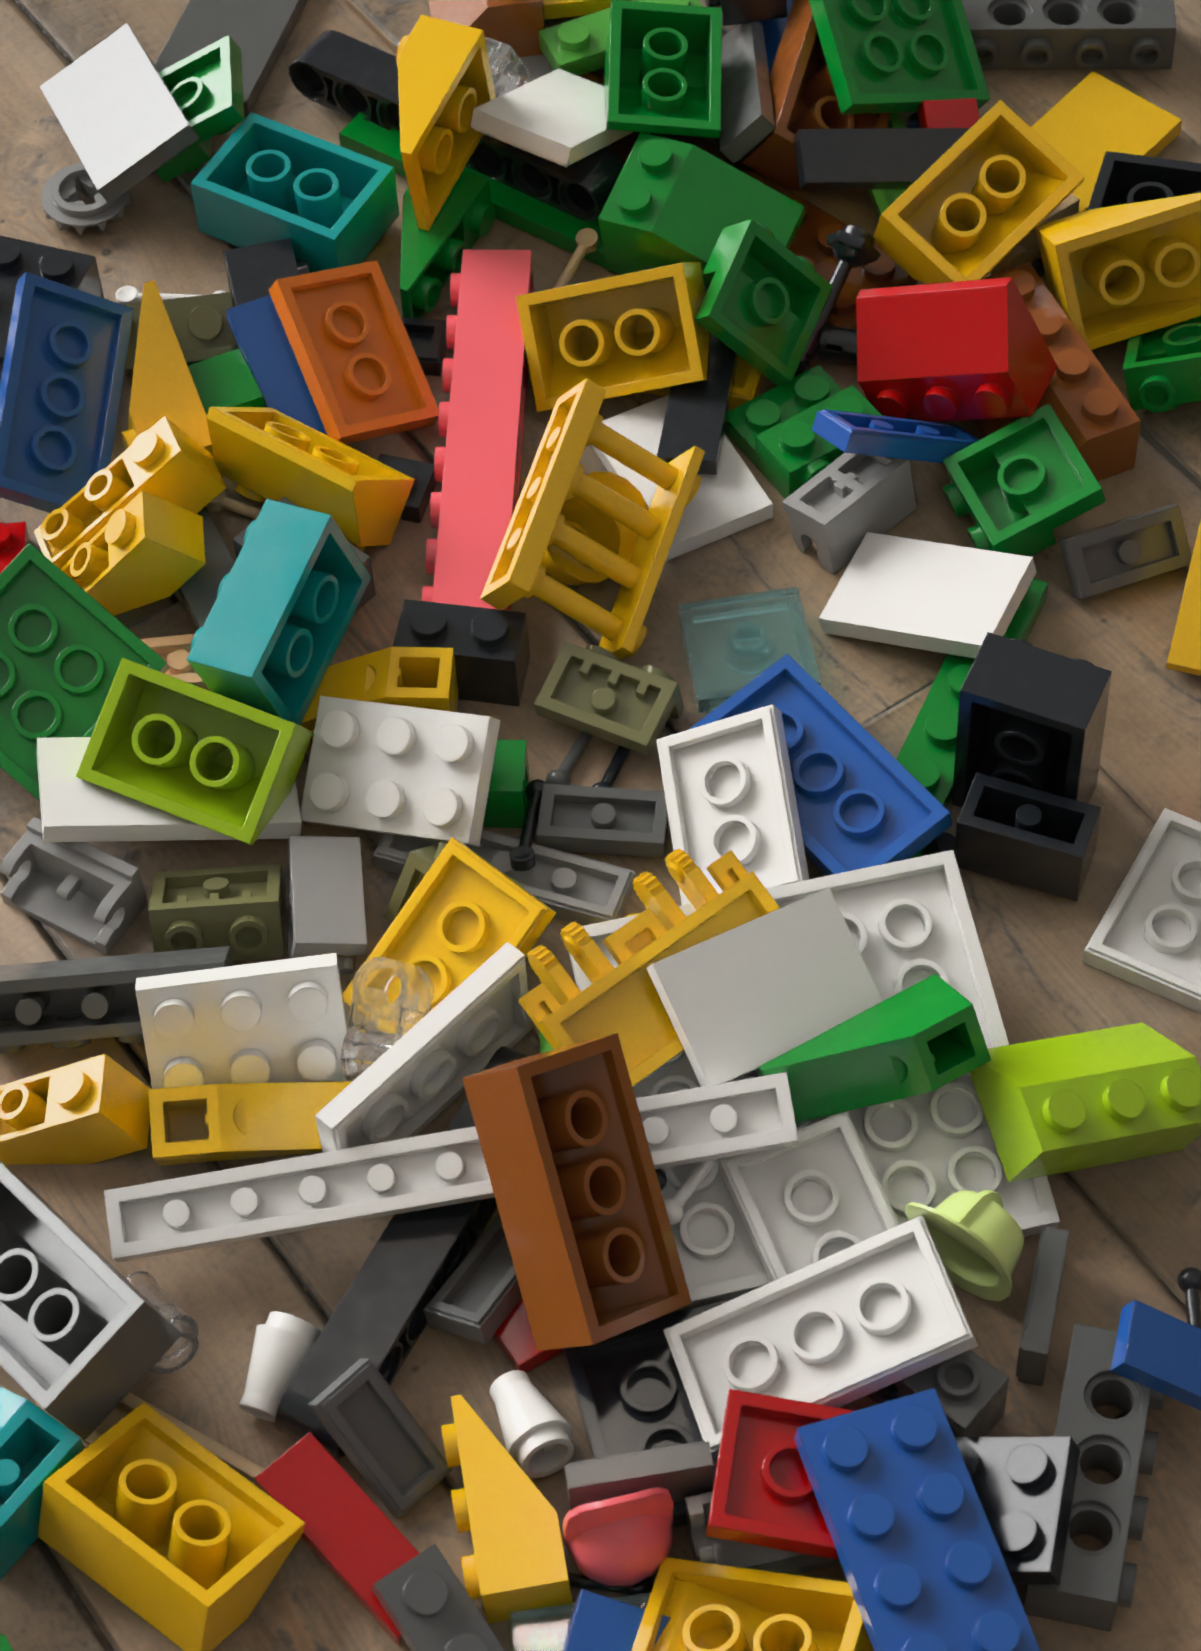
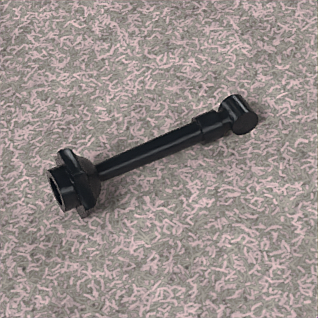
(852, 249)

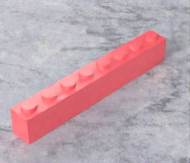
(480, 424)

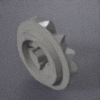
(62, 205)

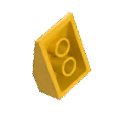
(440, 83)
(1125, 267)
(748, 1611)

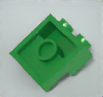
(211, 96)
(761, 299)
(1164, 367)
(778, 426)
(1021, 484)

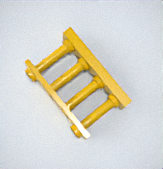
(539, 523)

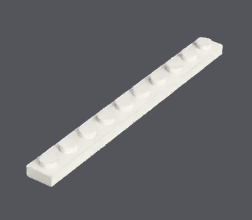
(416, 1173)

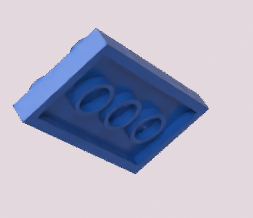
(59, 390)
(849, 791)
(912, 1530)

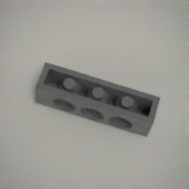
(1072, 34)
(1100, 1579)

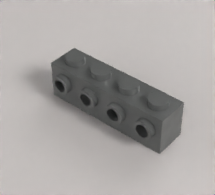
(86, 996)

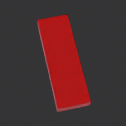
(339, 1522)

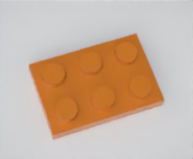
(354, 352)

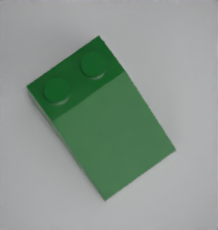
(663, 69)
(678, 201)

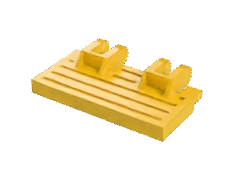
(624, 996)

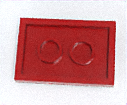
(760, 1478)

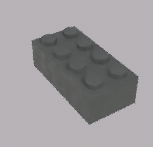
(67, 1316)

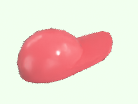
(621, 1537)

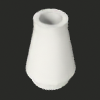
(275, 1359)
(531, 1426)

